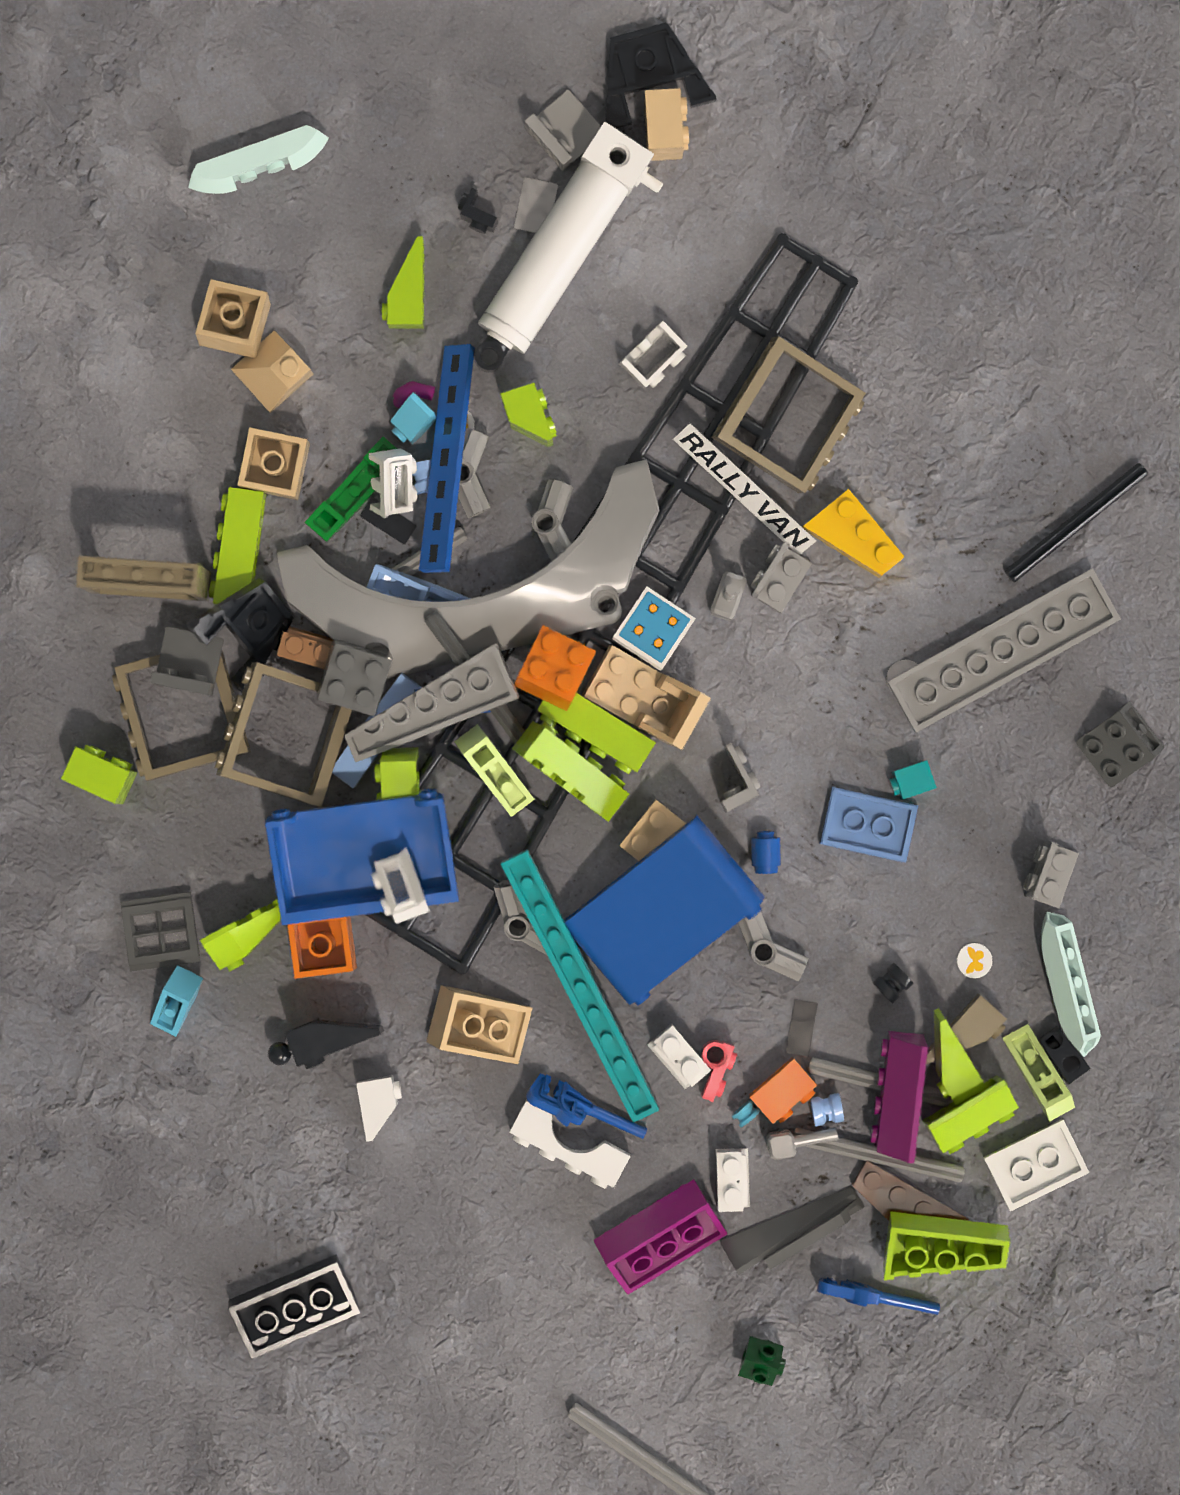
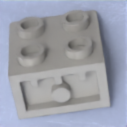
(563, 129)
(781, 578)
(737, 796)
(1050, 874)

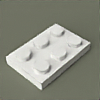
(1036, 1165)

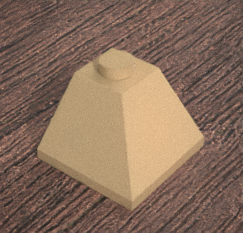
(273, 372)

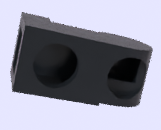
(1063, 1055)

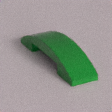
(348, 496)

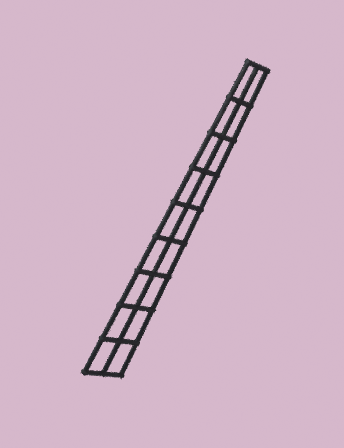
(677, 585)

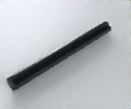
(1076, 522)

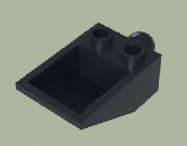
(318, 1039)

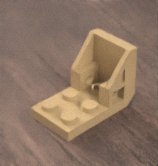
(646, 697)

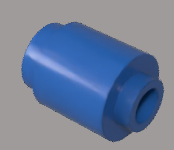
(765, 852)

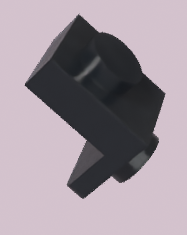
(478, 219)

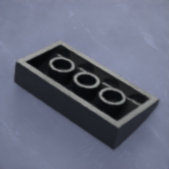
(293, 1306)

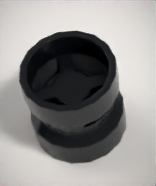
(898, 978)

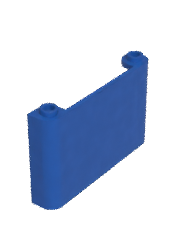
(328, 855)
(664, 911)

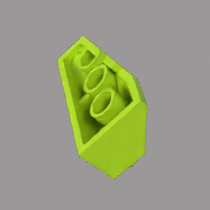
(241, 937)

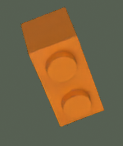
(783, 1091)

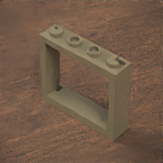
(747, 394)
(143, 578)
(235, 730)
(137, 736)

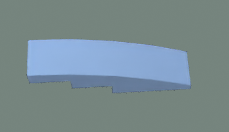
(409, 587)
(345, 766)

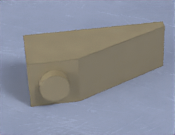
(974, 1025)

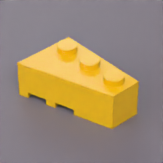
(855, 534)

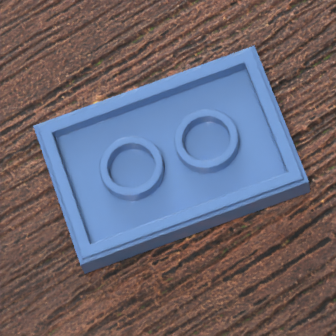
(868, 824)

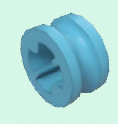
(745, 1113)

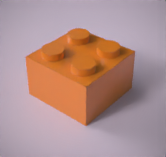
(554, 668)
(322, 947)

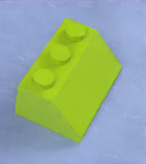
(972, 1117)

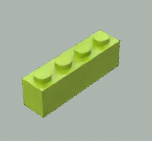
(239, 542)
(601, 730)

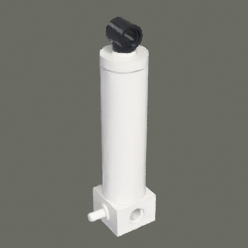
(563, 242)

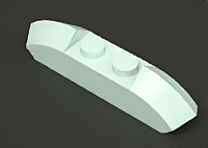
(270, 155)
(1069, 982)

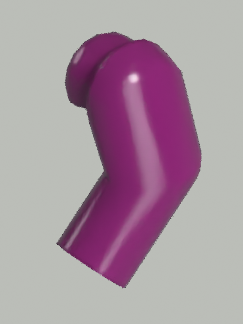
(421, 390)

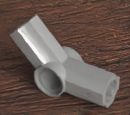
(470, 491)
(553, 507)
(512, 910)
(781, 959)

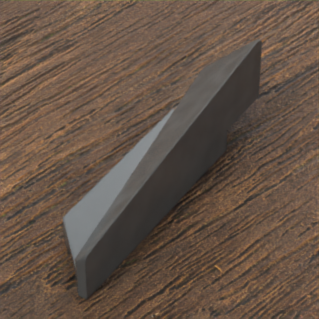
(791, 1232)

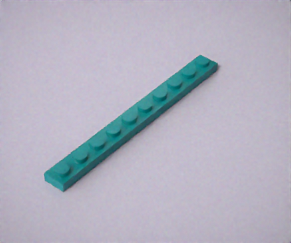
(580, 985)

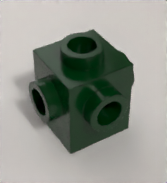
(762, 1361)

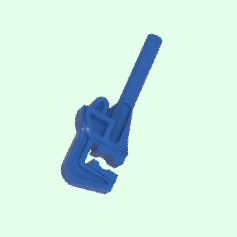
(571, 1106)
(864, 1294)

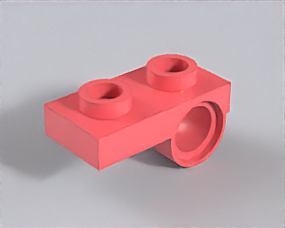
(715, 1084)

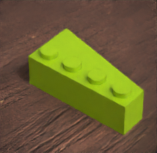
(942, 1245)

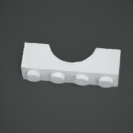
(601, 1162)

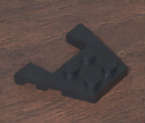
(646, 61)
(254, 619)

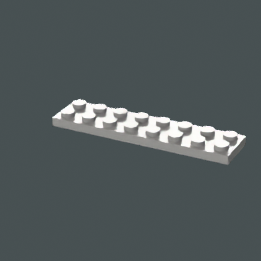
(1003, 650)

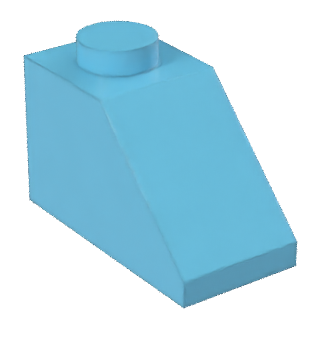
(412, 419)
(176, 1000)

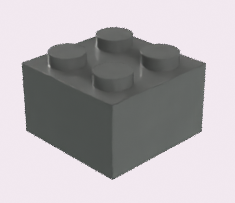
(354, 677)

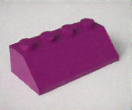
(900, 1095)
(660, 1237)

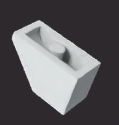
(377, 1102)

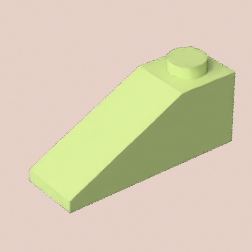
(494, 770)
(1039, 1072)

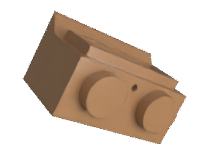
(305, 647)

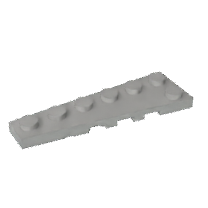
(453, 697)

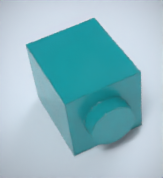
(912, 780)

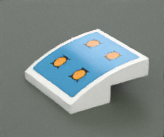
(653, 628)

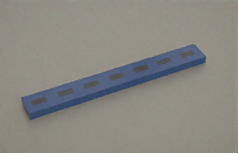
(446, 458)

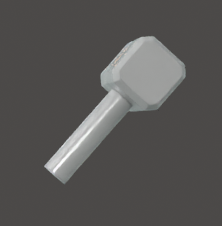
(728, 596)
(783, 1144)

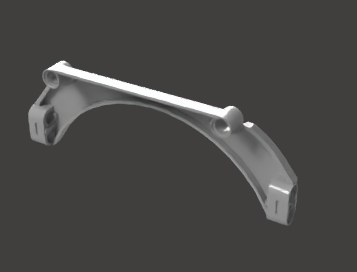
(560, 596)

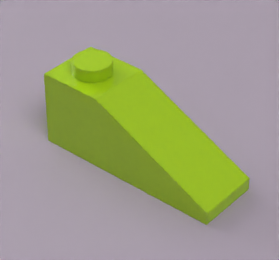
(406, 296)
(953, 1065)

